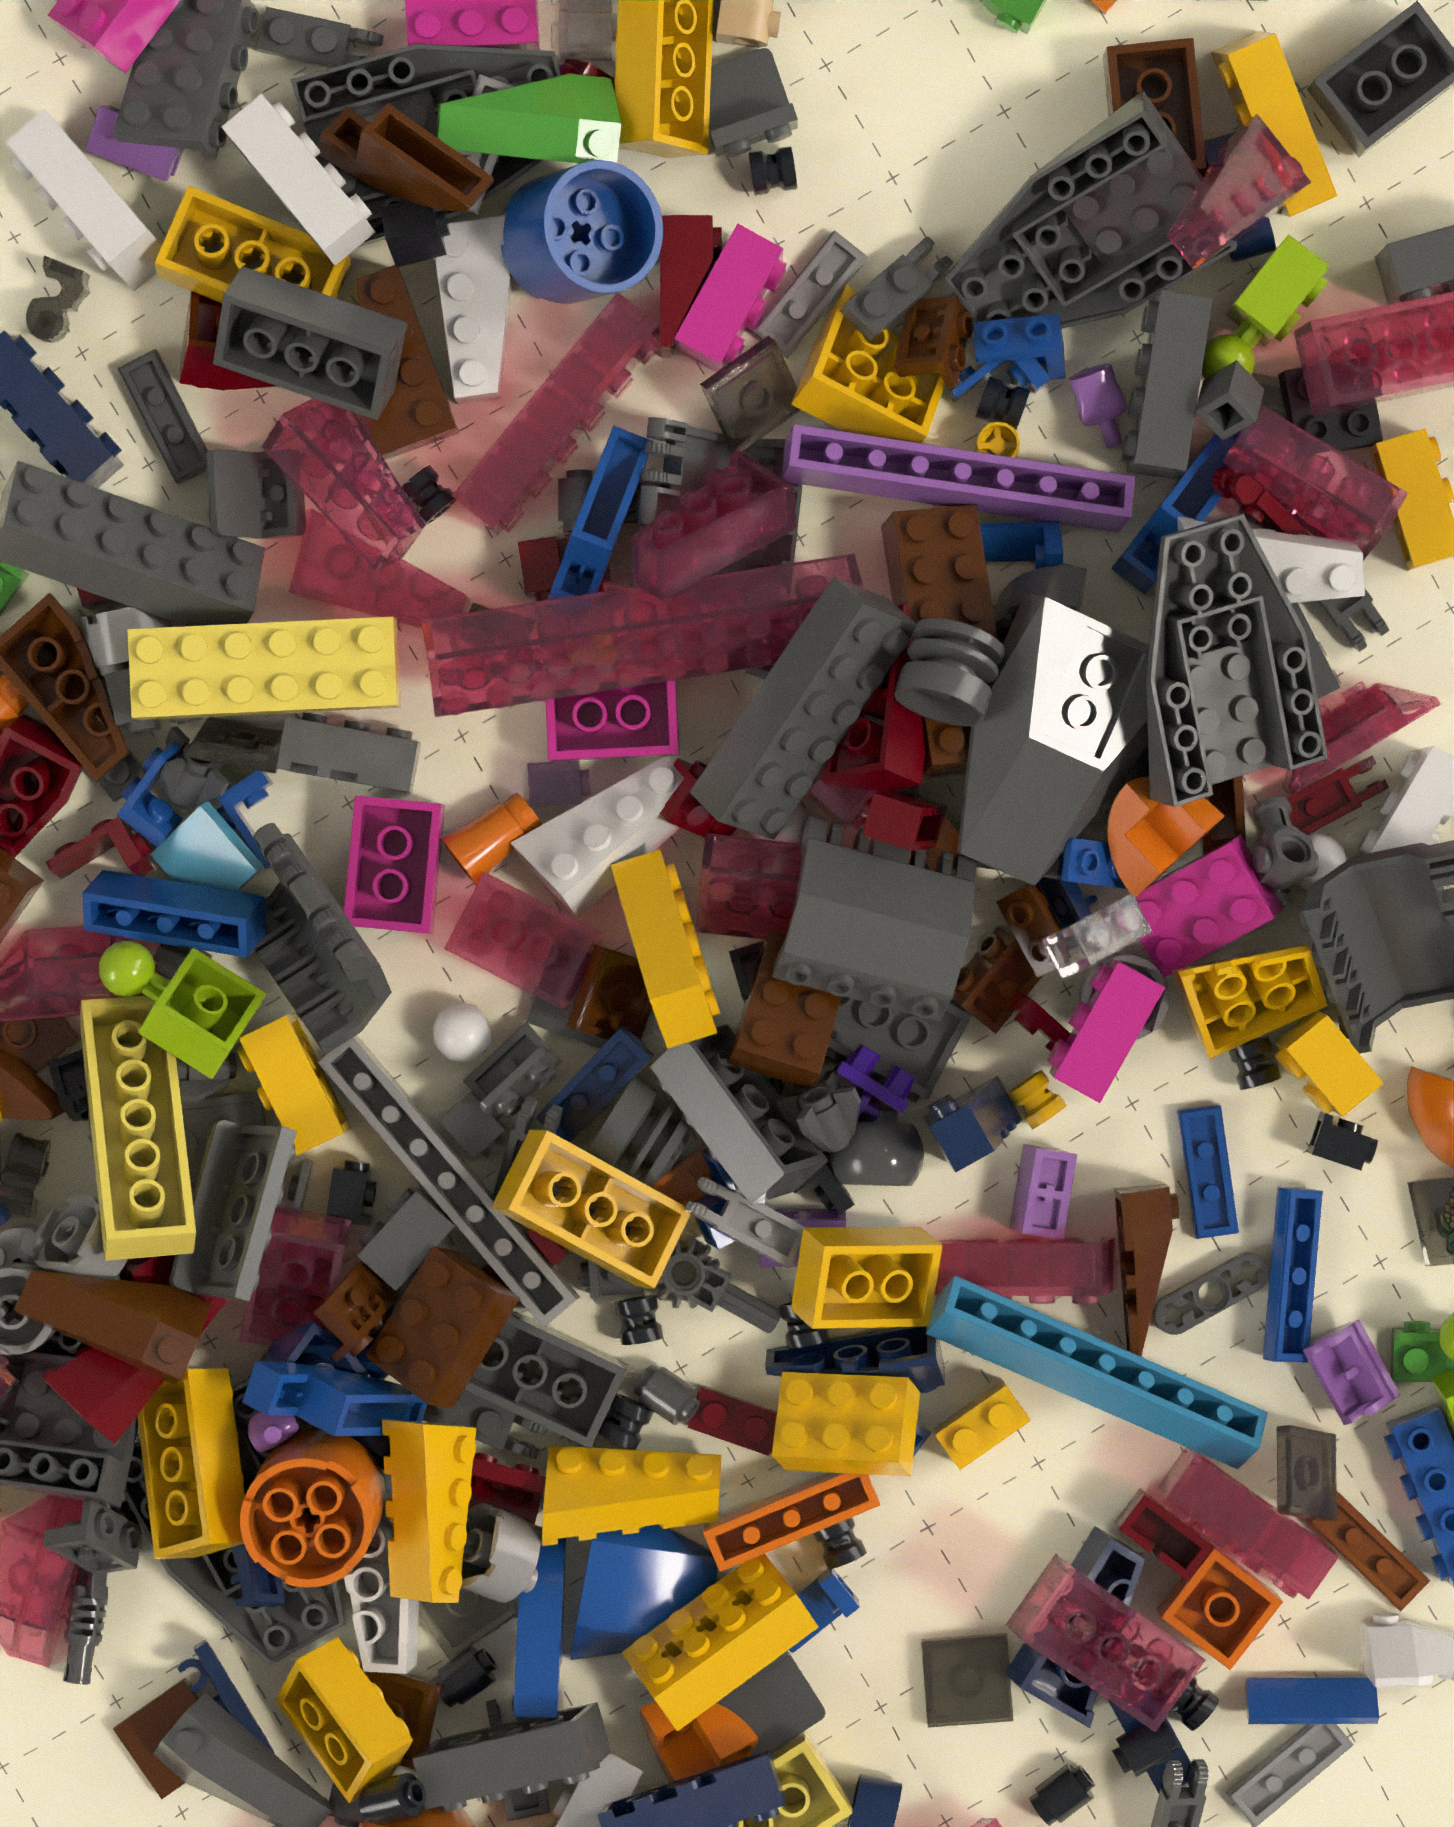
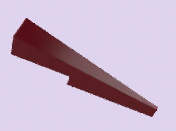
(107, 1389)

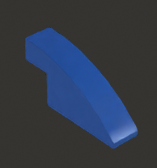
(1188, 498)
(601, 515)
(330, 1398)
(541, 1637)

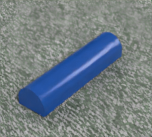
(1292, 1274)

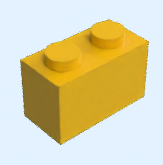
(981, 1425)

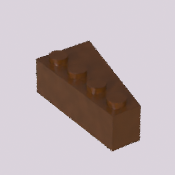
(419, 406)

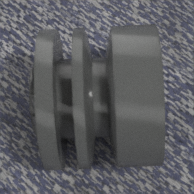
(949, 672)
(641, 1133)

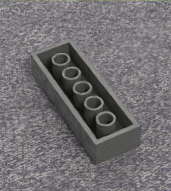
(126, 550)
(803, 709)

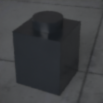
(414, 232)

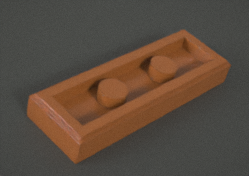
(1372, 1554)

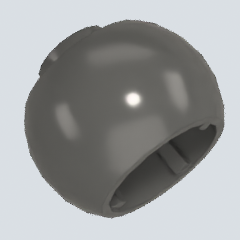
(880, 1153)

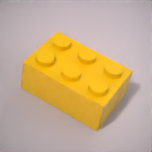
(1327, 1062)
(293, 1082)
(866, 1277)
(846, 1424)
(343, 1718)

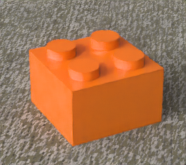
(1220, 1607)

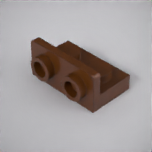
(934, 339)
(1030, 922)
(993, 979)
(355, 1309)

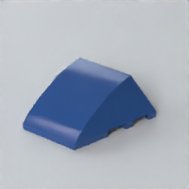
(636, 1586)

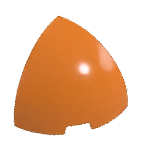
(1152, 836)
(1432, 1111)
(701, 1745)

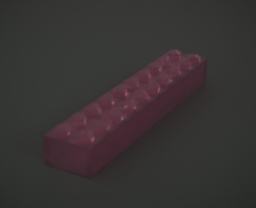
(621, 637)

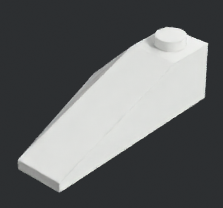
(1405, 1652)

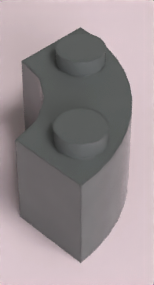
(1059, 583)

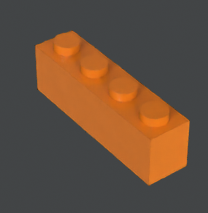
(788, 1517)

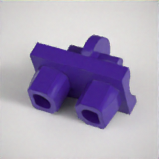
(891, 1091)

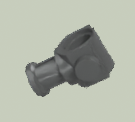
(1283, 850)

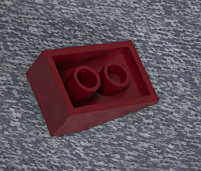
(685, 263)

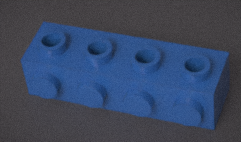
(174, 913)
(1427, 1458)

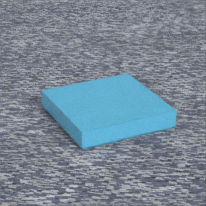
(207, 853)

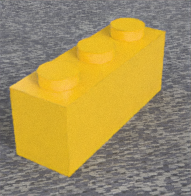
(1425, 517)

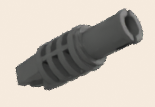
(84, 1624)

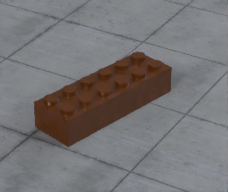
(940, 573)

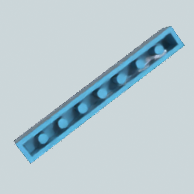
(1096, 1372)

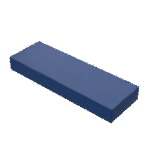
(1207, 1171)
(1311, 1701)

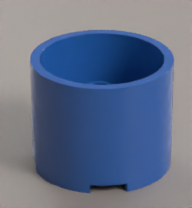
(612, 227)

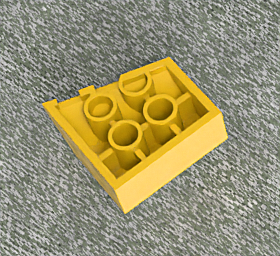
(857, 387)
(1249, 995)

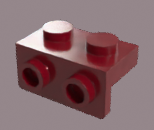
(685, 810)
(507, 1488)

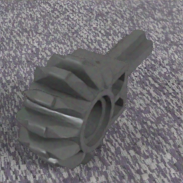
(713, 1288)

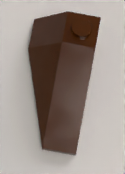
(58, 678)
(1144, 1236)
(129, 1320)

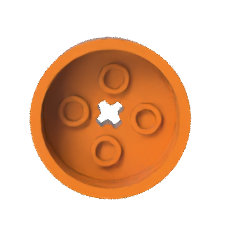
(337, 1483)

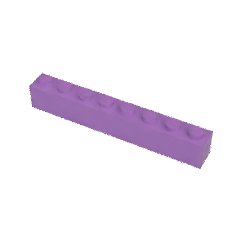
(957, 478)

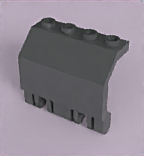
(688, 459)
(877, 922)
(1384, 934)
(315, 948)

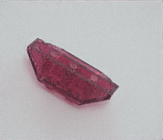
(1359, 723)
(52, 972)
(34, 1579)

